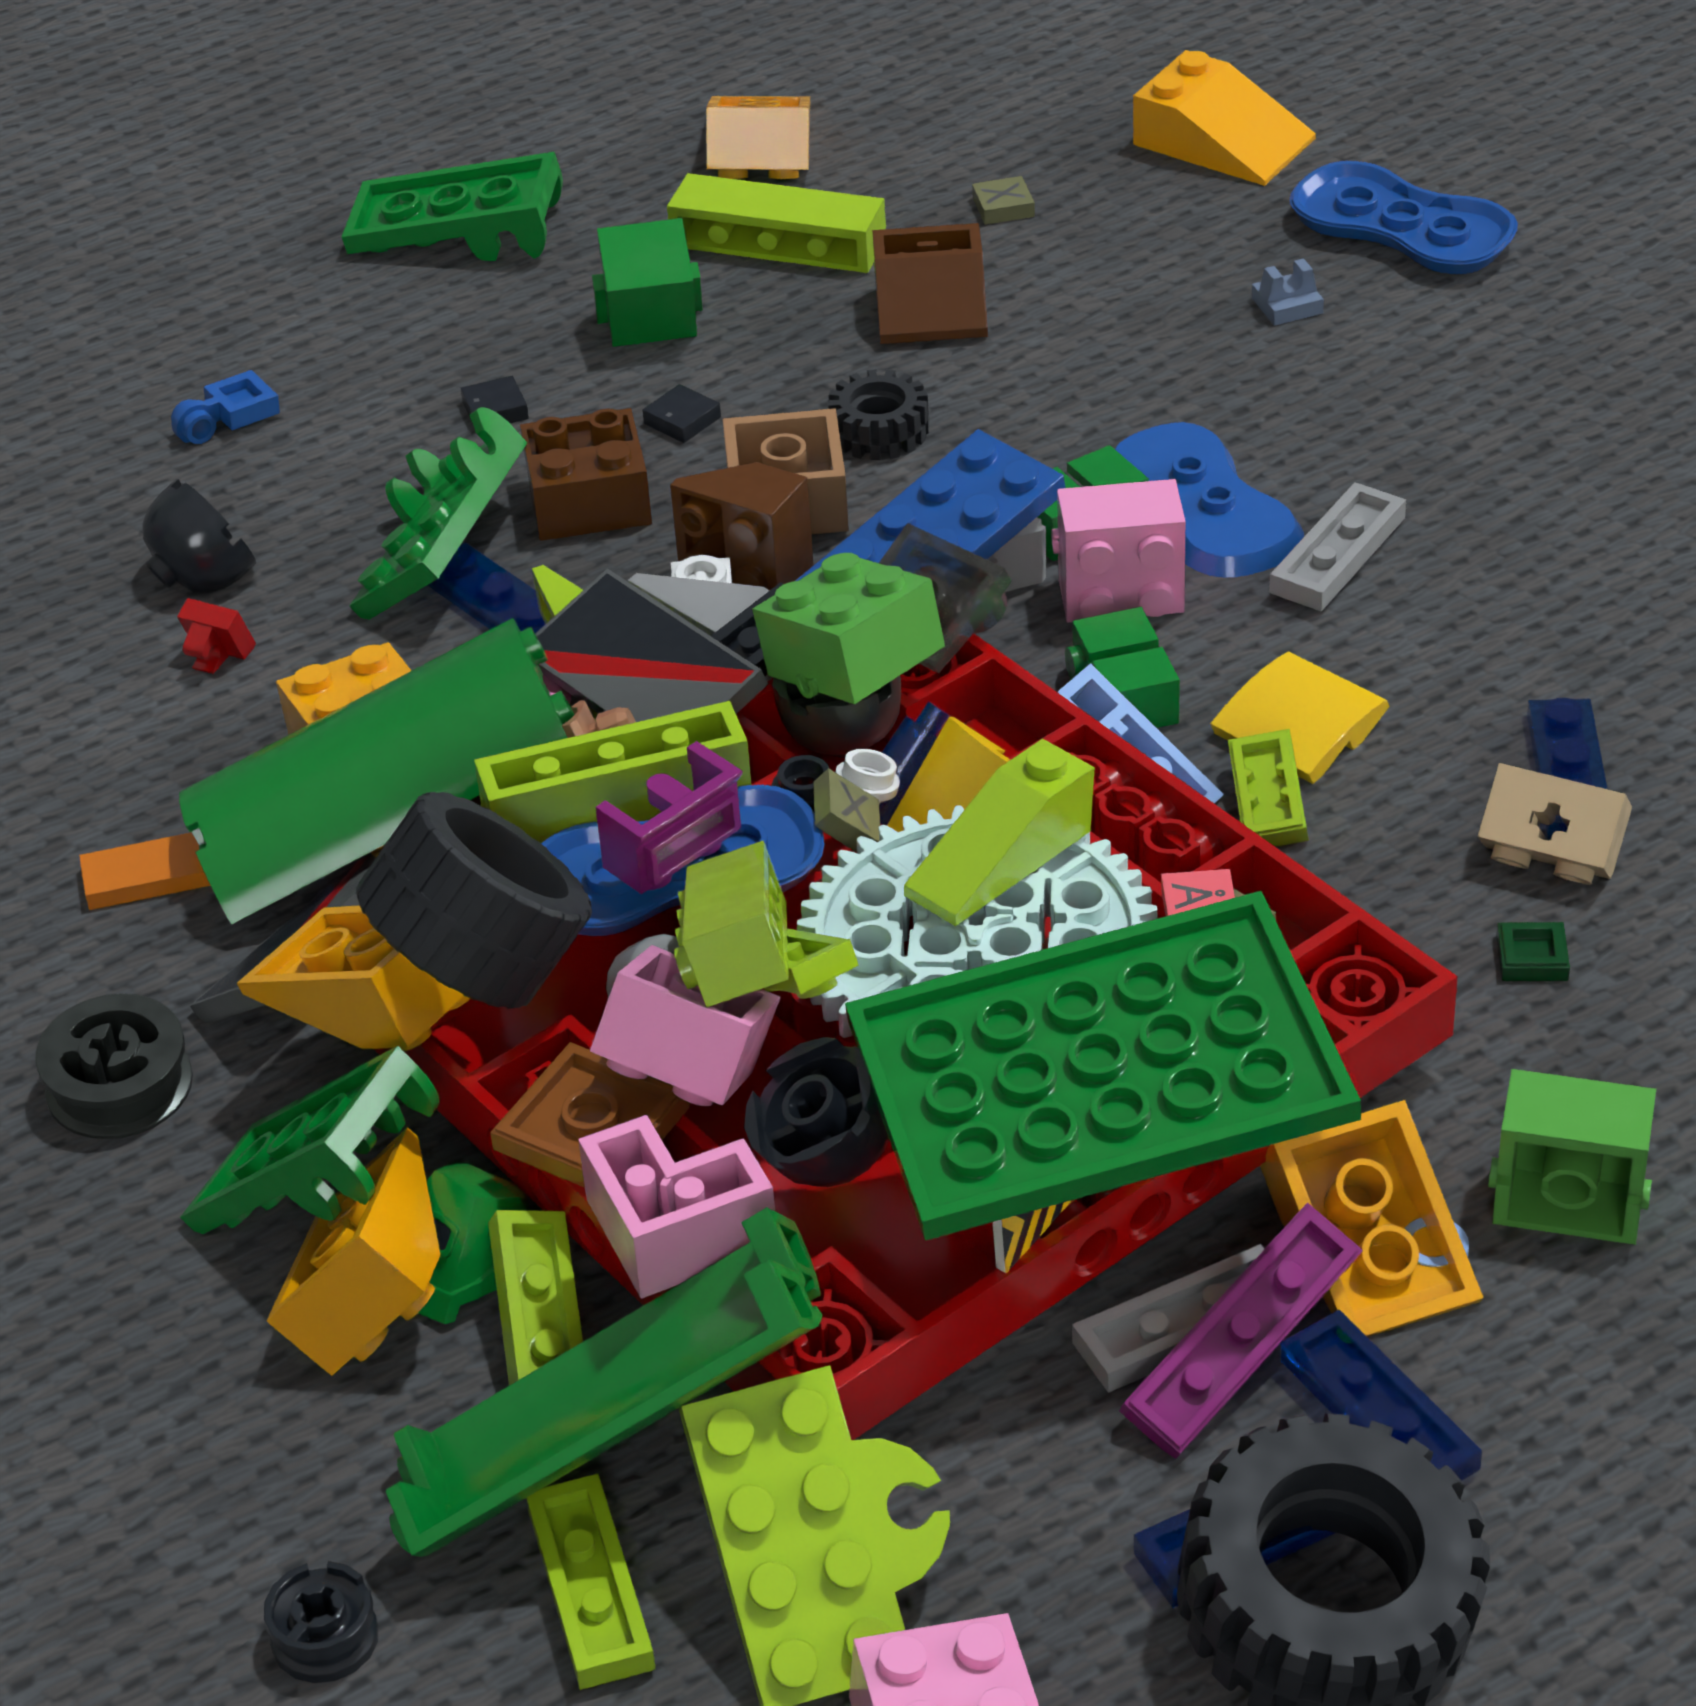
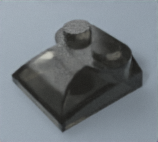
(965, 587)

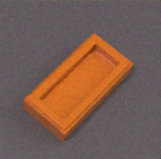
(142, 871)

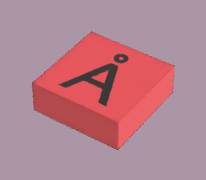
(1195, 889)

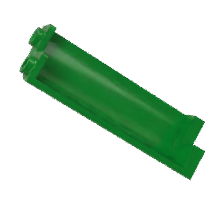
(358, 771)
(605, 1388)

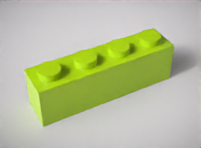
(778, 222)
(565, 779)
(732, 925)

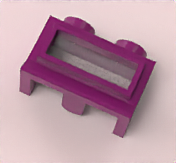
(686, 829)

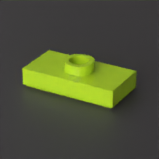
(1268, 787)

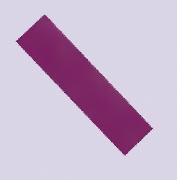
(1240, 1331)

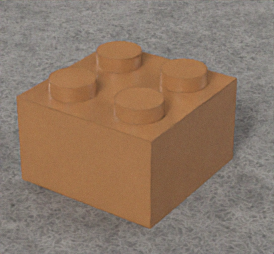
(800, 444)

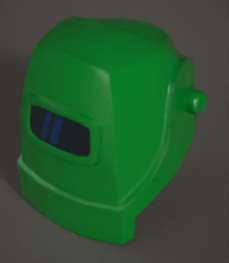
(462, 1206)

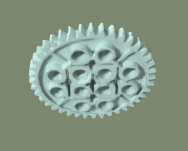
(865, 902)

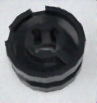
(321, 1622)

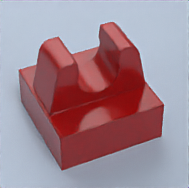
(213, 634)

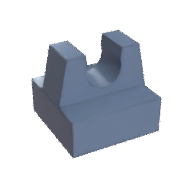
(1288, 296)

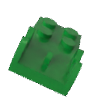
(458, 203)
(441, 518)
(314, 1141)

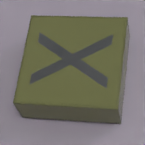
(1003, 200)
(845, 810)

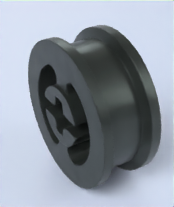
(117, 1040)

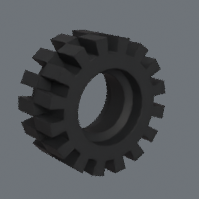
(880, 413)

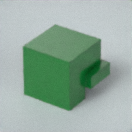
(646, 283)

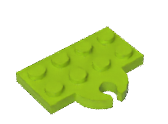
(806, 1529)

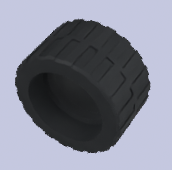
(473, 900)

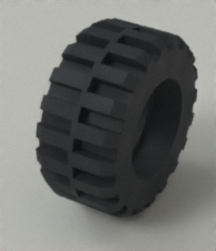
(1346, 1484)

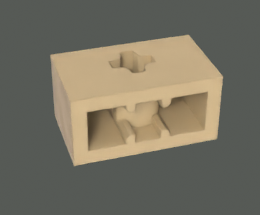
(1526, 798)

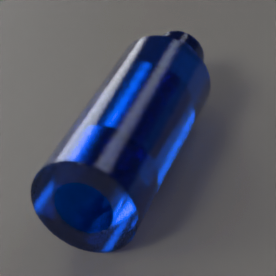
(909, 749)

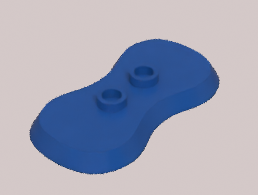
(1378, 206)
(1228, 523)
(765, 814)

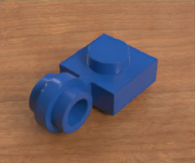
(234, 401)

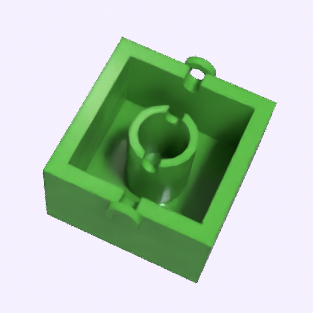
(848, 627)
(1573, 1156)

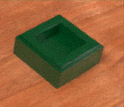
(1533, 951)

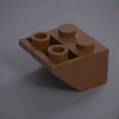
(930, 283)
(586, 473)
(746, 515)

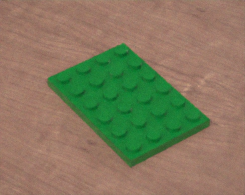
(1099, 1064)

